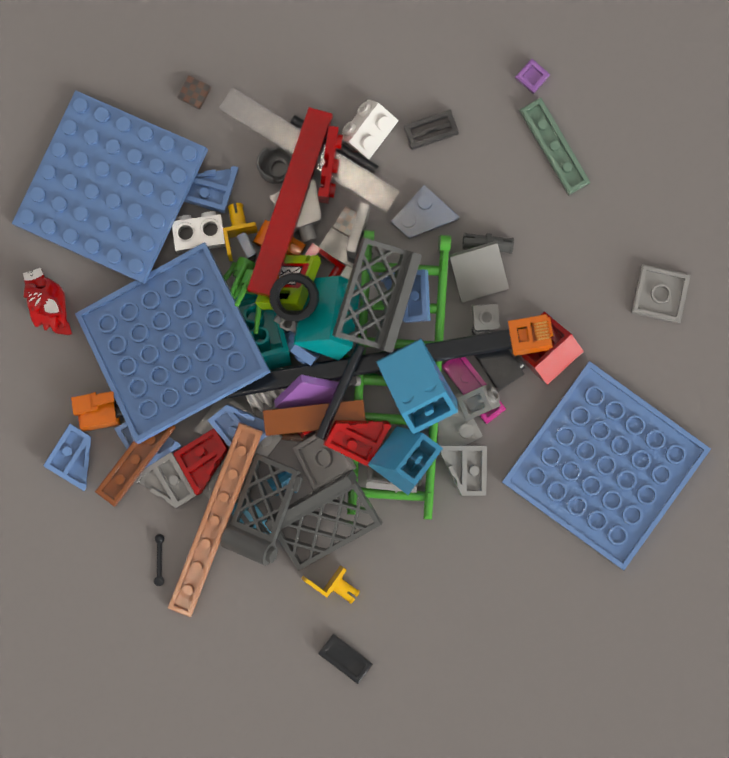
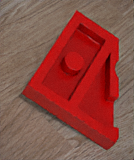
(357, 438)
(201, 459)

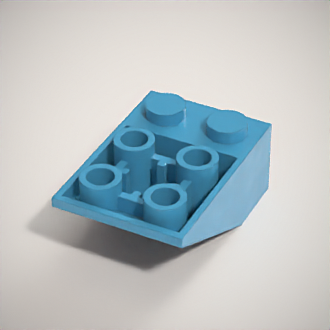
(418, 386)

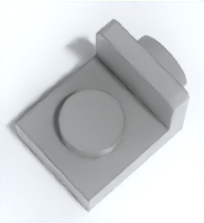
(486, 316)
(479, 401)

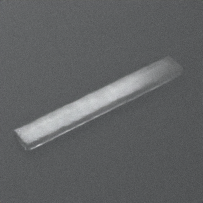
(286, 136)

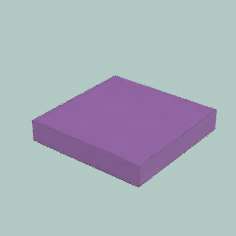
(306, 391)

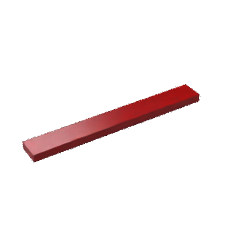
(290, 201)

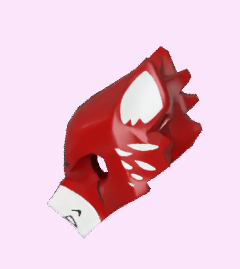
(46, 302)

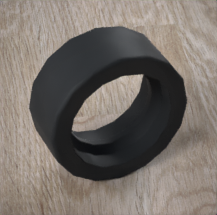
(275, 297)

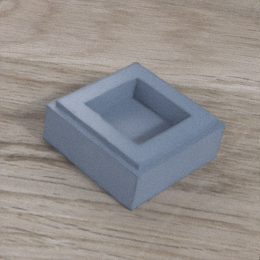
(246, 246)

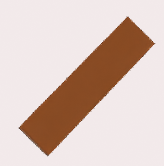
(309, 417)
(131, 466)

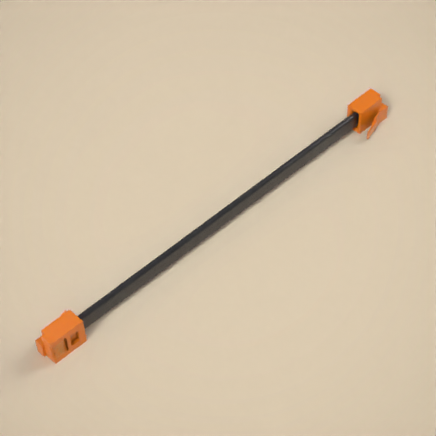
(523, 336)

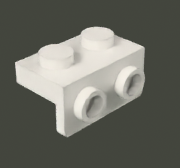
(368, 128)

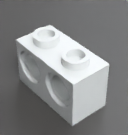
(198, 237)

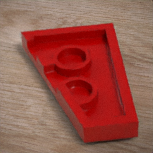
(330, 166)

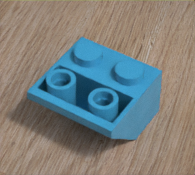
(405, 458)

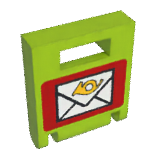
(298, 292)

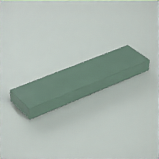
(554, 146)

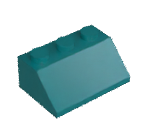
(317, 330)

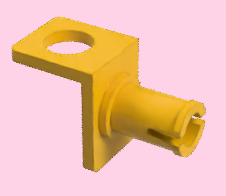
(238, 226)
(337, 585)

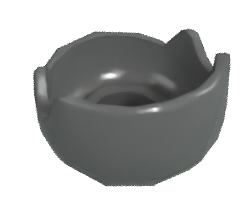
(273, 164)

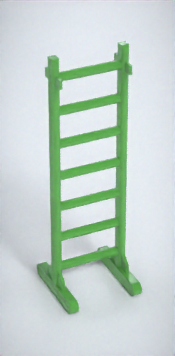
(441, 271)

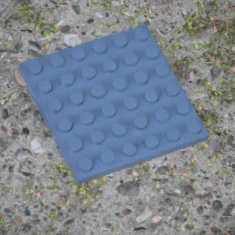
(110, 186)
(172, 343)
(606, 465)

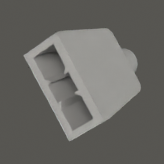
(309, 215)

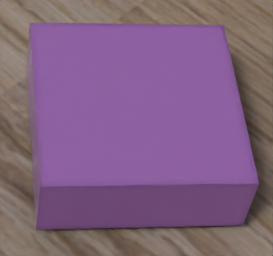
(532, 76)

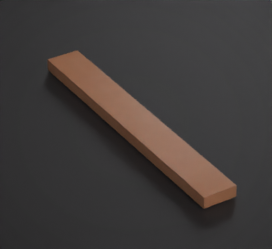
(215, 519)

